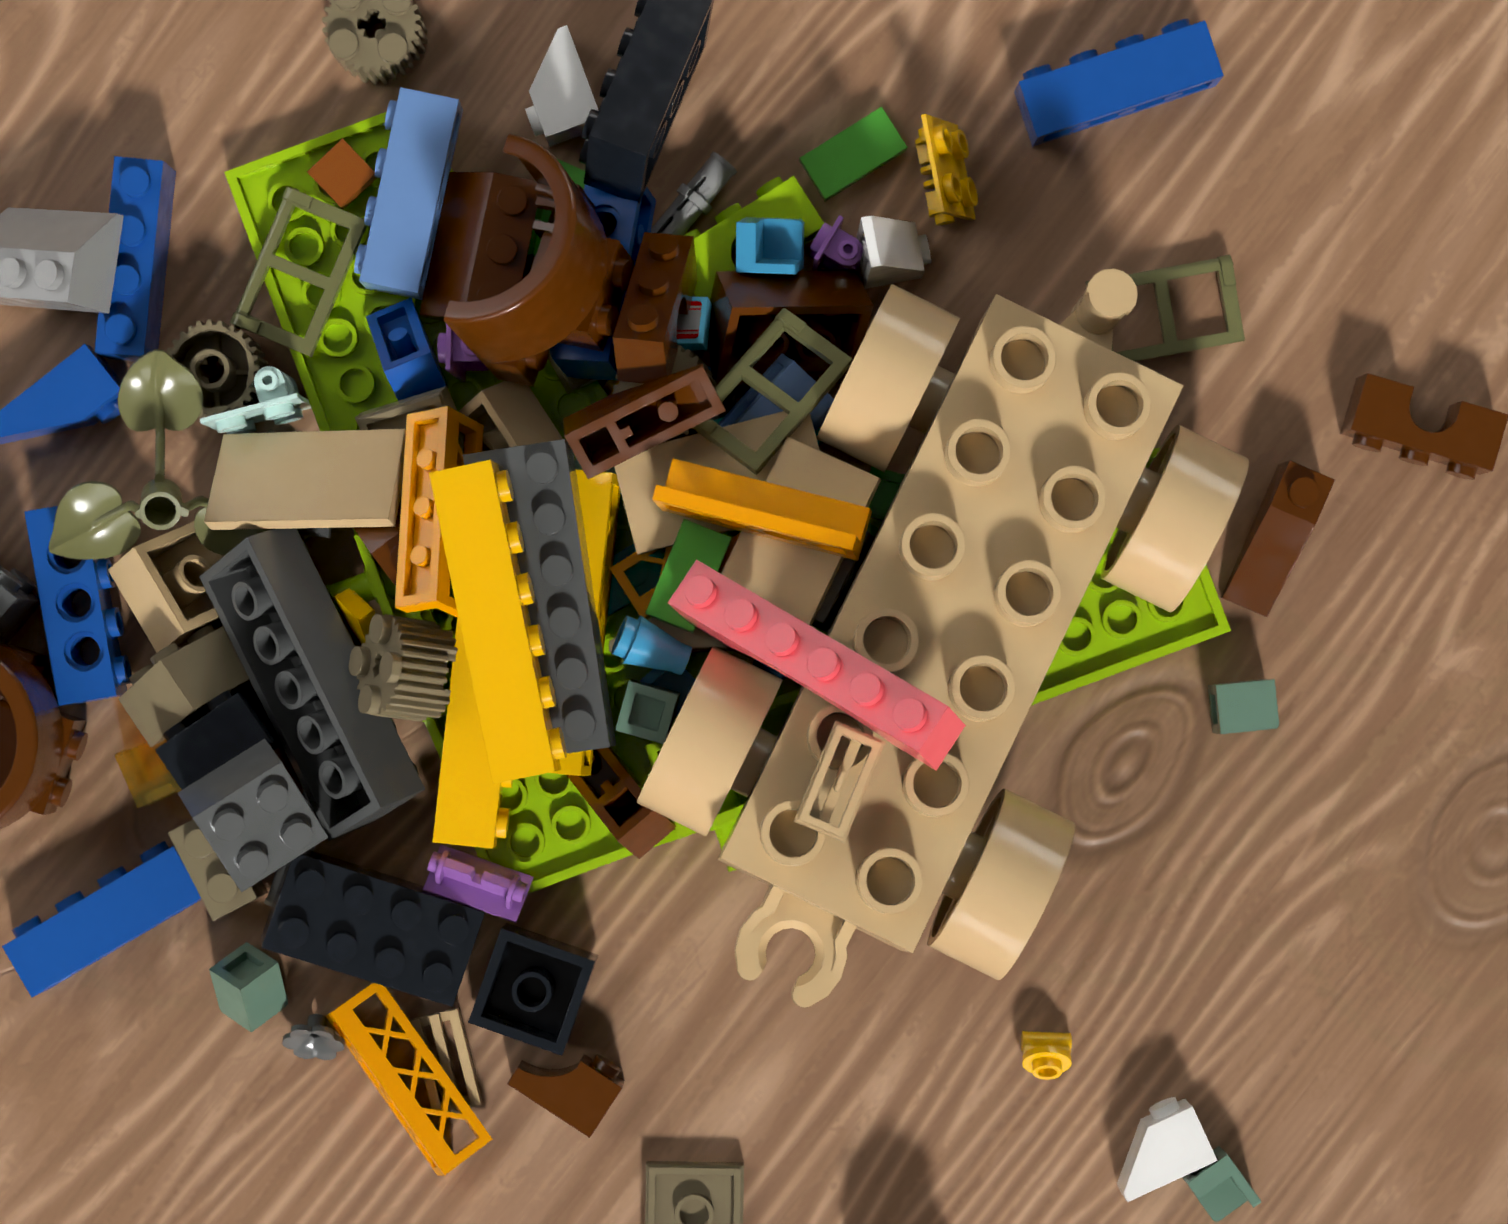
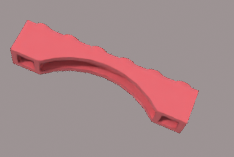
(819, 663)

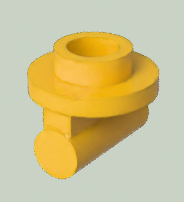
(1046, 1053)

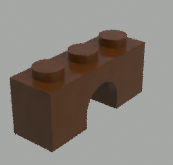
(656, 294)
(1381, 417)

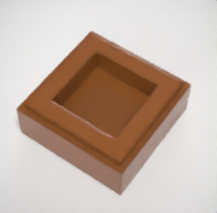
(342, 174)

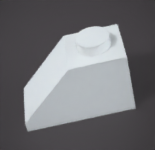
(560, 92)
(1164, 1149)

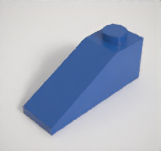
(66, 398)

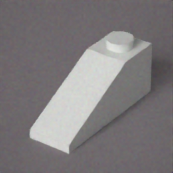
(891, 251)

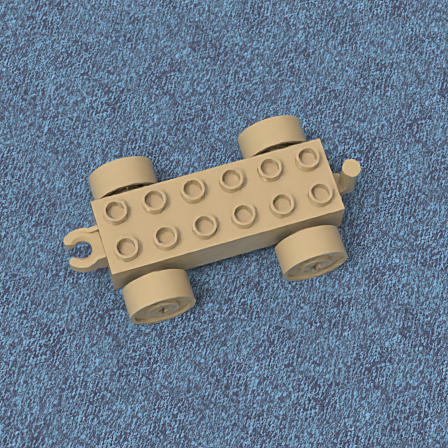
(968, 599)

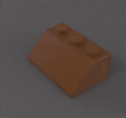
(480, 239)
(747, 303)

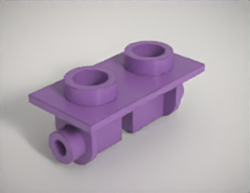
(835, 248)
(457, 355)
(477, 883)

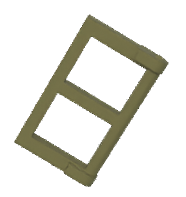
(1227, 284)
(332, 285)
(796, 411)

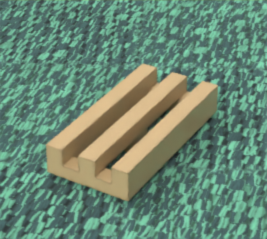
(822, 823)
(432, 1086)

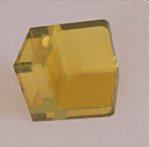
(146, 774)

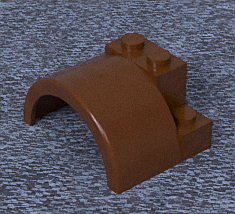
(566, 295)
(34, 738)

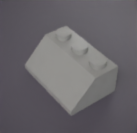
(58, 258)

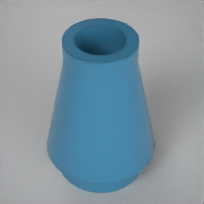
(649, 646)

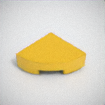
(356, 612)

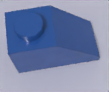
(405, 350)

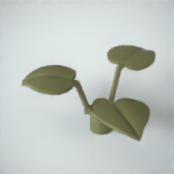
(91, 515)

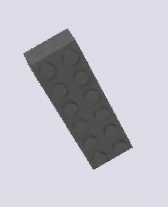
(559, 568)
(299, 668)

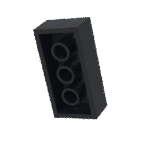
(643, 95)
(371, 927)

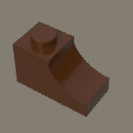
(574, 1093)

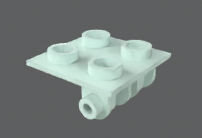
(277, 401)

